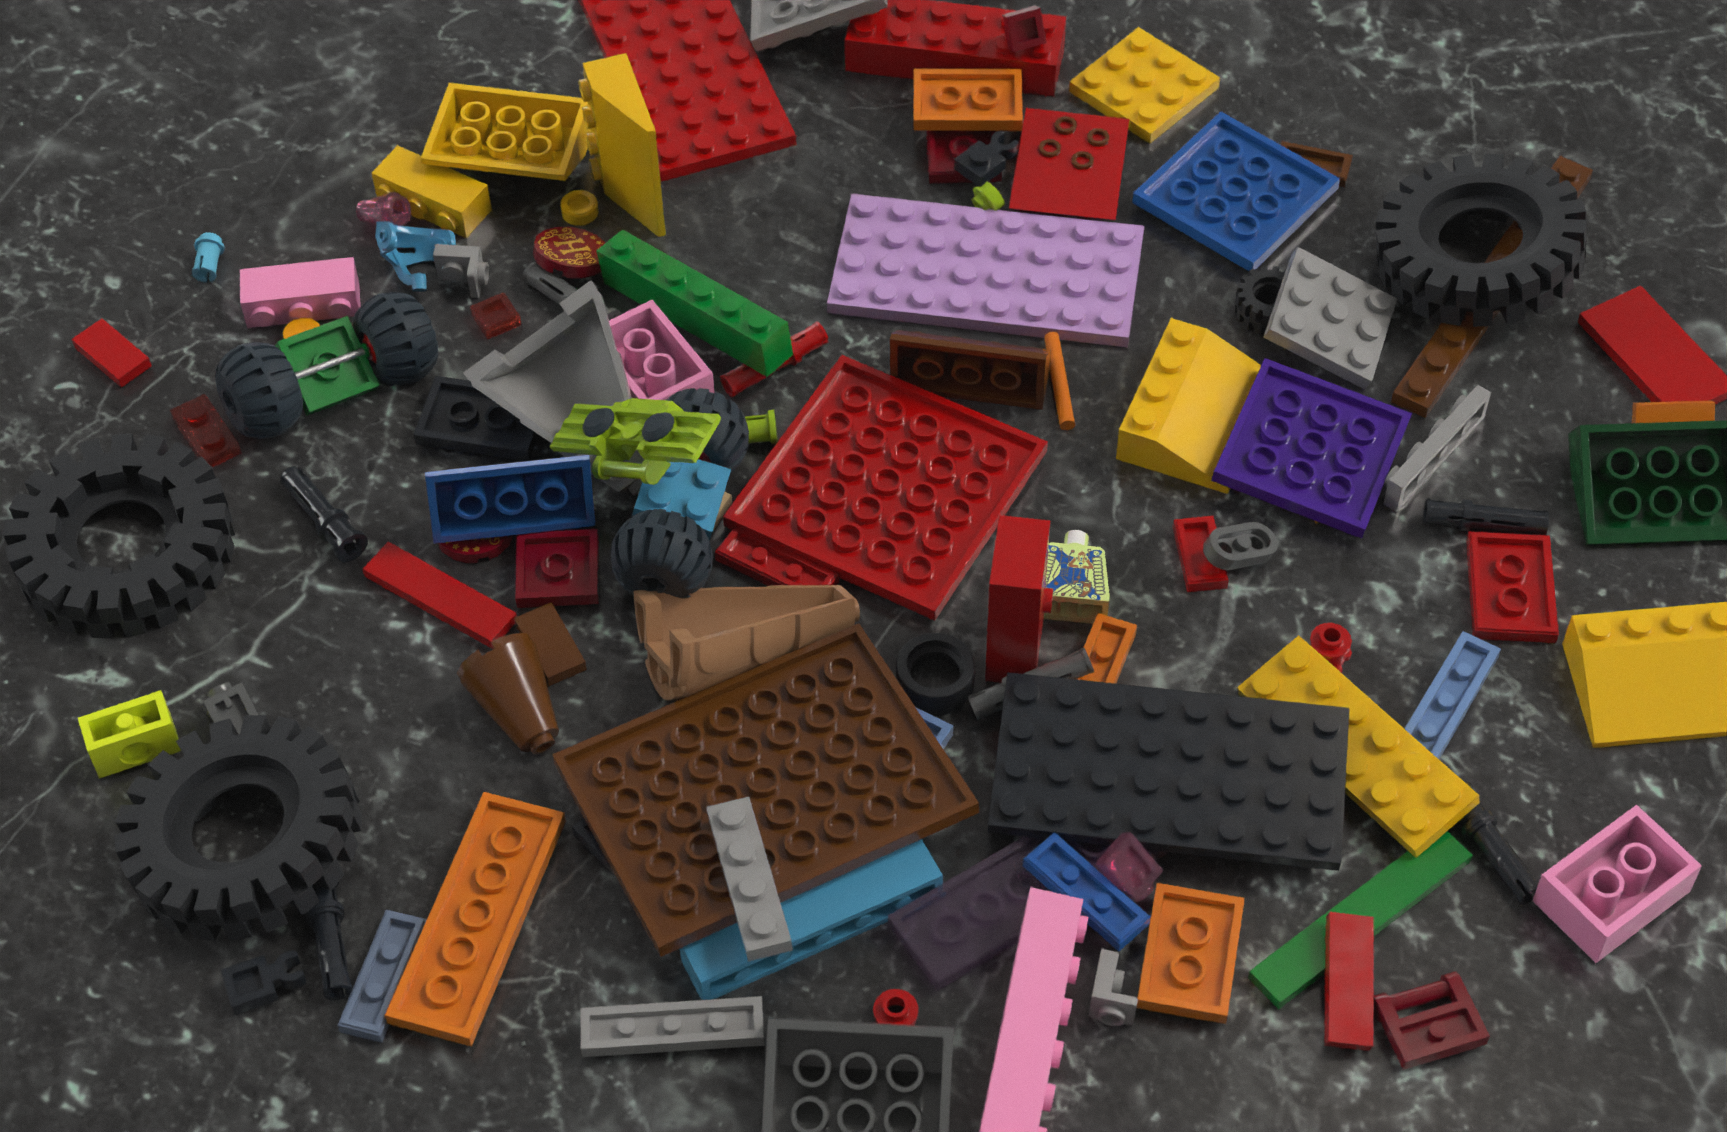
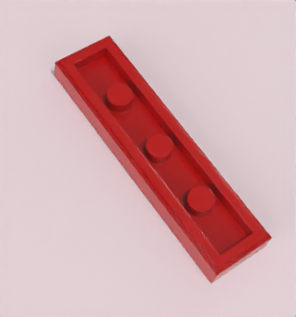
(439, 594)

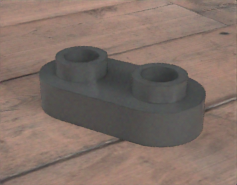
(1240, 546)

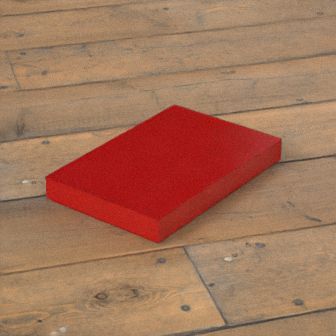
(1512, 587)

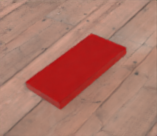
(1654, 349)

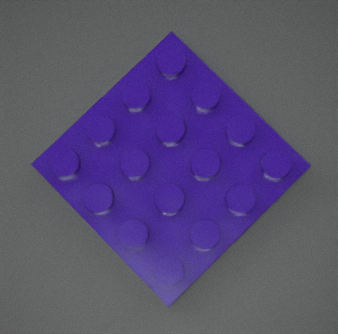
(1312, 447)

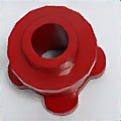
(1332, 643)

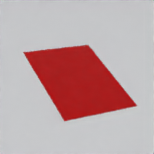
(1053, 182)

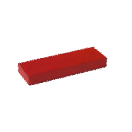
(769, 562)
(1349, 981)

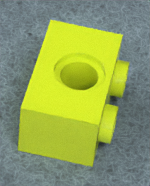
(129, 734)

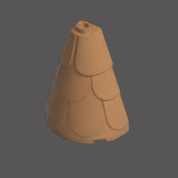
(733, 630)

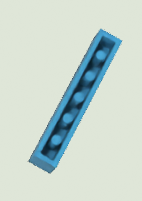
(816, 920)

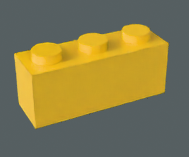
(434, 191)

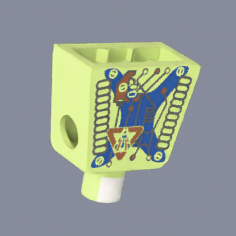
(1078, 579)

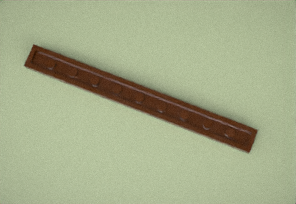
(1453, 343)

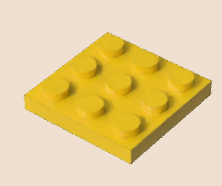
(1144, 84)

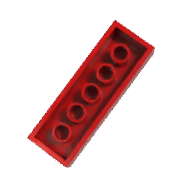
(950, 37)

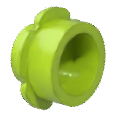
(987, 197)

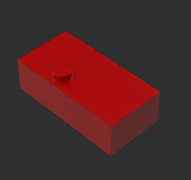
(1017, 596)

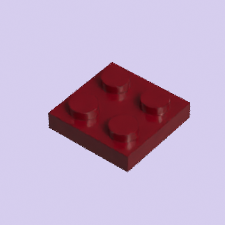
(557, 568)

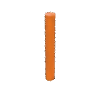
(1059, 382)

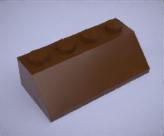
(971, 368)

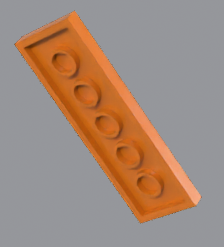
(476, 919)

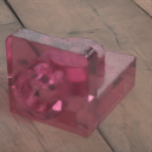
(1129, 867)

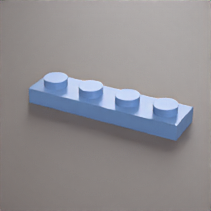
(1452, 692)

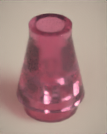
(385, 208)

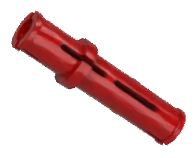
(802, 344)

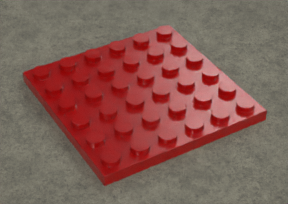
(887, 485)

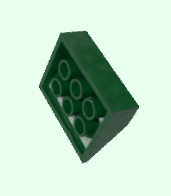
(1650, 481)

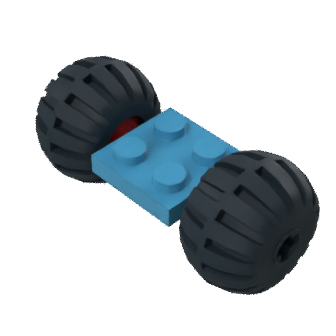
(672, 522)

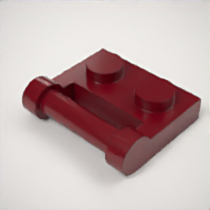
(1434, 1031)

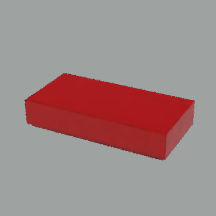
(111, 352)
(1197, 570)

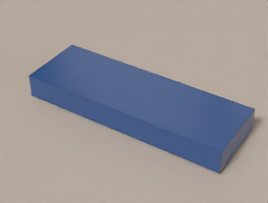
(1106, 906)

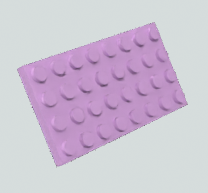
(987, 270)

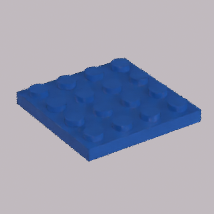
(1236, 191)

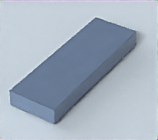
(380, 976)

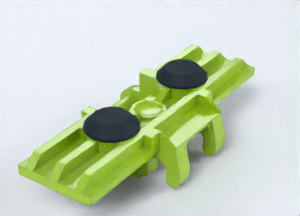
(650, 426)

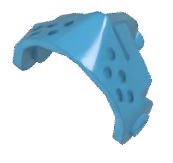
(421, 239)

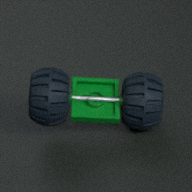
(327, 365)

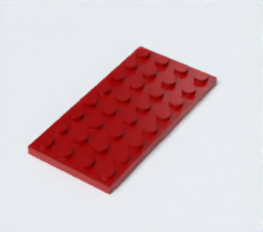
(696, 80)

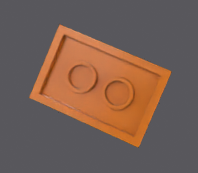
(968, 99)
(1190, 953)

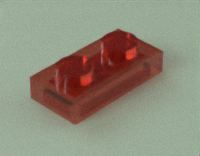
(205, 430)

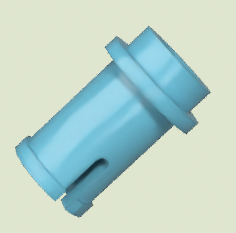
(208, 248)

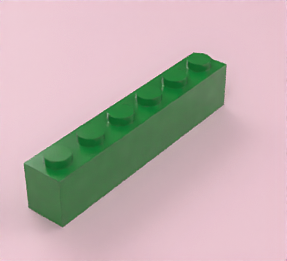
(696, 303)

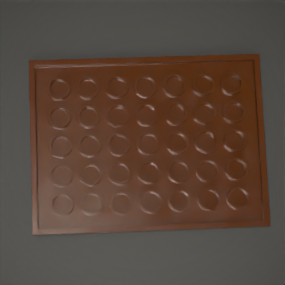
(816, 743)

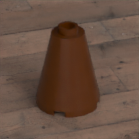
(513, 691)

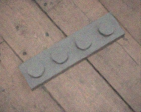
(1442, 441)
(749, 879)
(672, 1026)

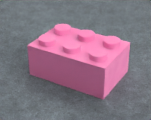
(657, 355)
(1616, 883)

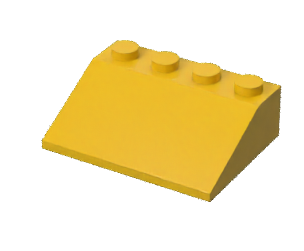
(508, 132)
(622, 140)
(1186, 405)
(1650, 673)

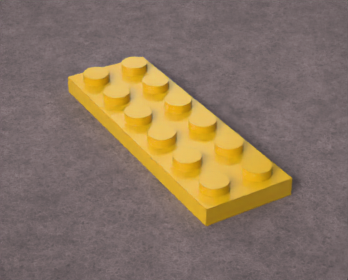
(1385, 766)

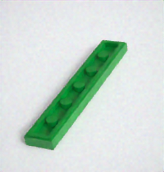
(1382, 897)

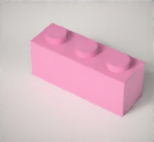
(299, 291)

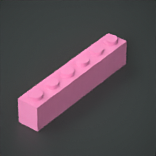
(1033, 1013)

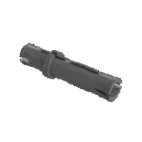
(1070, 667)

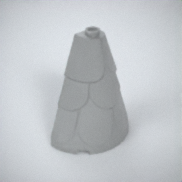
(558, 367)

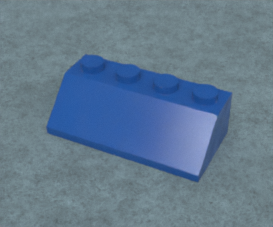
(510, 499)

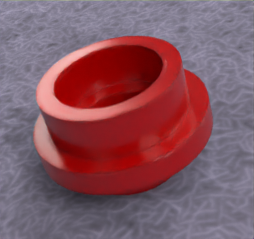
(895, 997)

